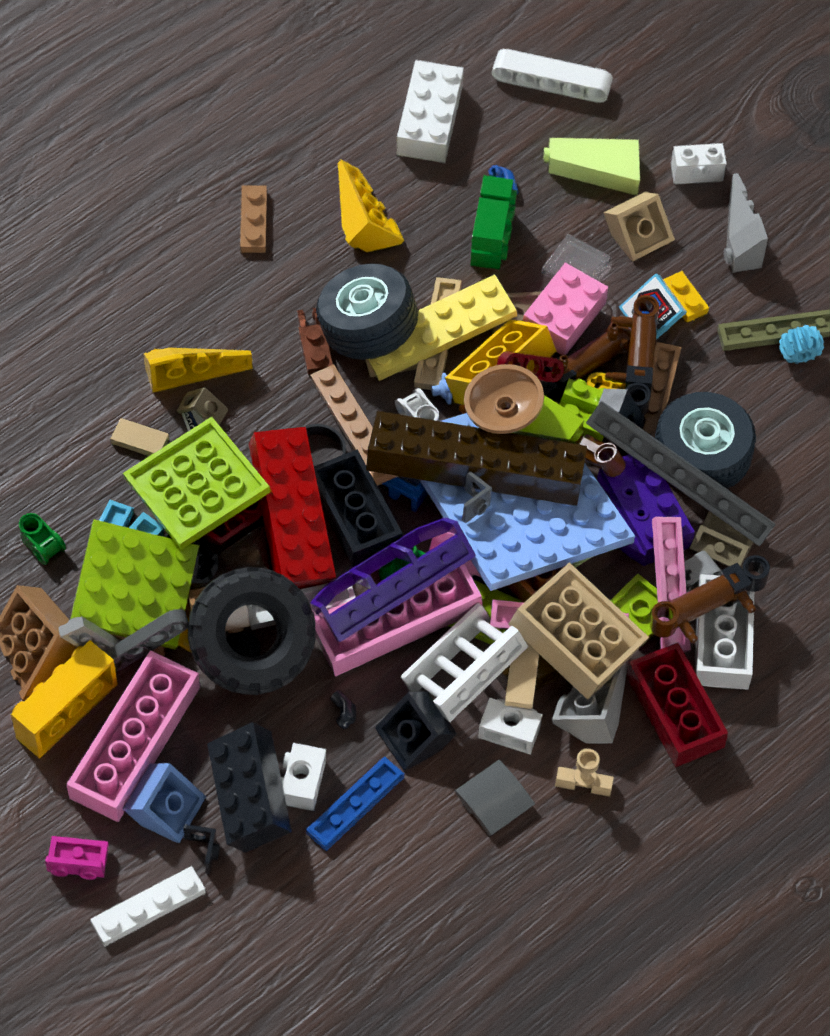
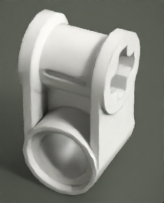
(417, 406)

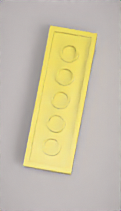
(449, 324)

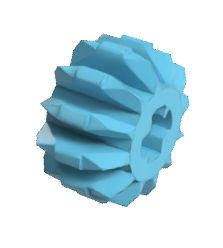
(801, 344)

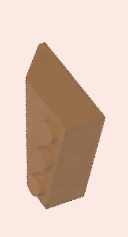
(32, 637)

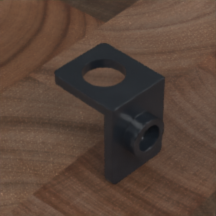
(209, 837)

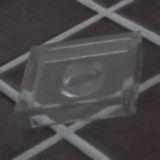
(578, 255)

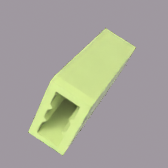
(596, 161)

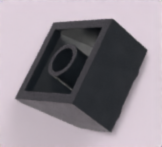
(415, 729)

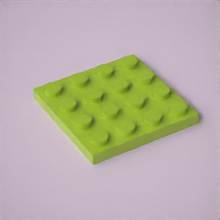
(196, 483)
(132, 579)

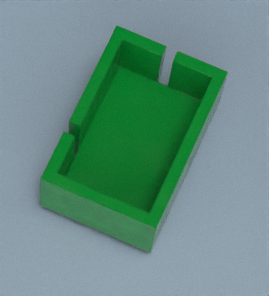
(493, 222)

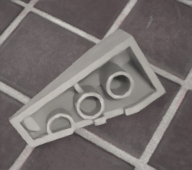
(745, 231)
(593, 718)

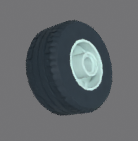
(367, 311)
(710, 435)

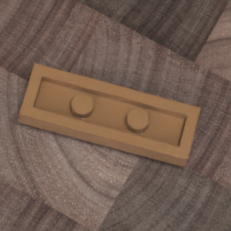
(253, 219)

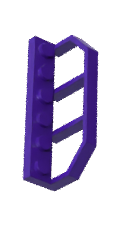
(399, 586)

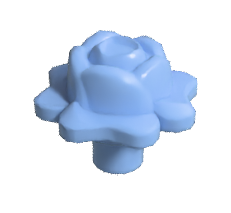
(443, 390)

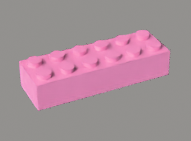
(416, 617)
(133, 735)

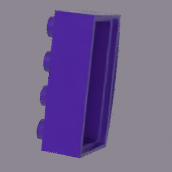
(649, 496)

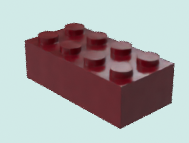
(677, 704)

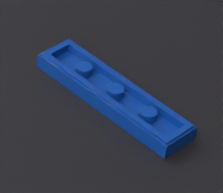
(355, 803)

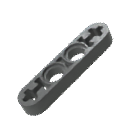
(148, 638)

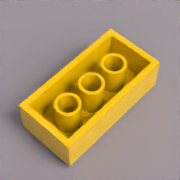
(513, 337)
(64, 698)

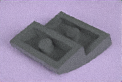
(494, 797)

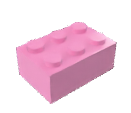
(567, 306)

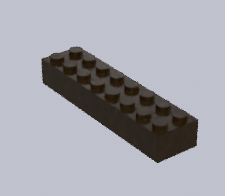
(503, 461)

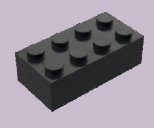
(355, 507)
(249, 787)

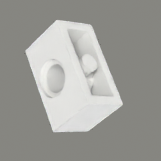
(698, 163)
(518, 737)
(307, 761)

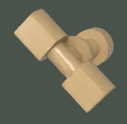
(585, 774)

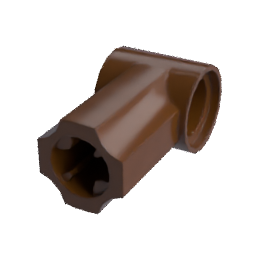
(603, 455)

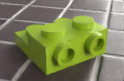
(582, 401)

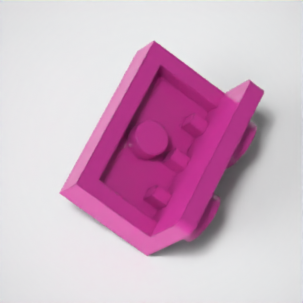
(77, 857)

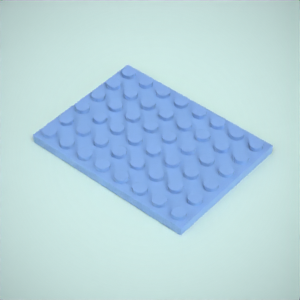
(529, 535)

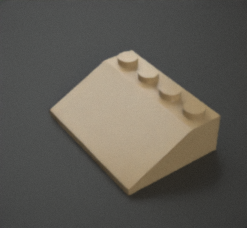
(578, 630)

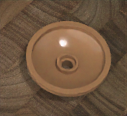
(504, 388)

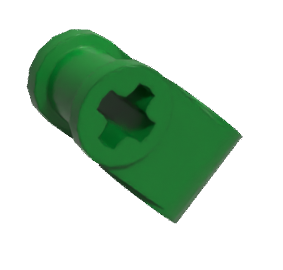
(43, 541)

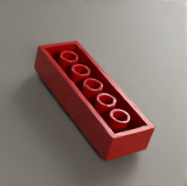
(293, 507)

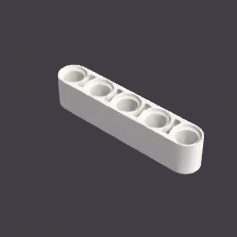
(552, 75)

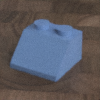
(164, 801)

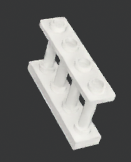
(478, 675)

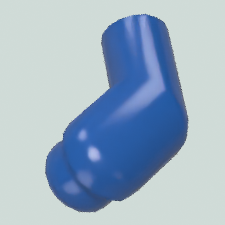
(497, 171)

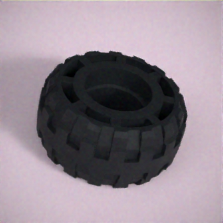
(293, 623)

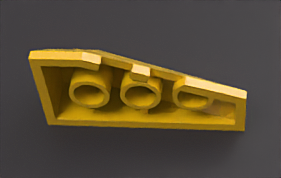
(183, 366)

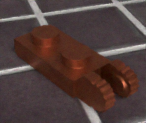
(313, 344)

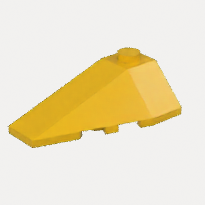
(363, 214)

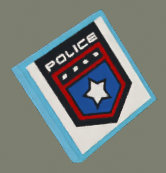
(669, 306)

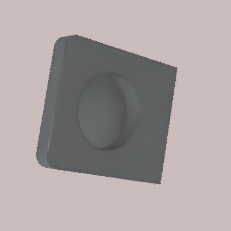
(480, 501)

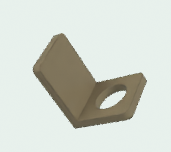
(203, 404)

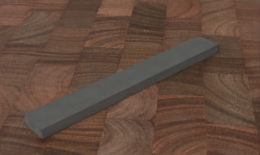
(680, 473)

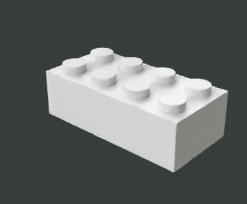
(430, 111)
(724, 645)

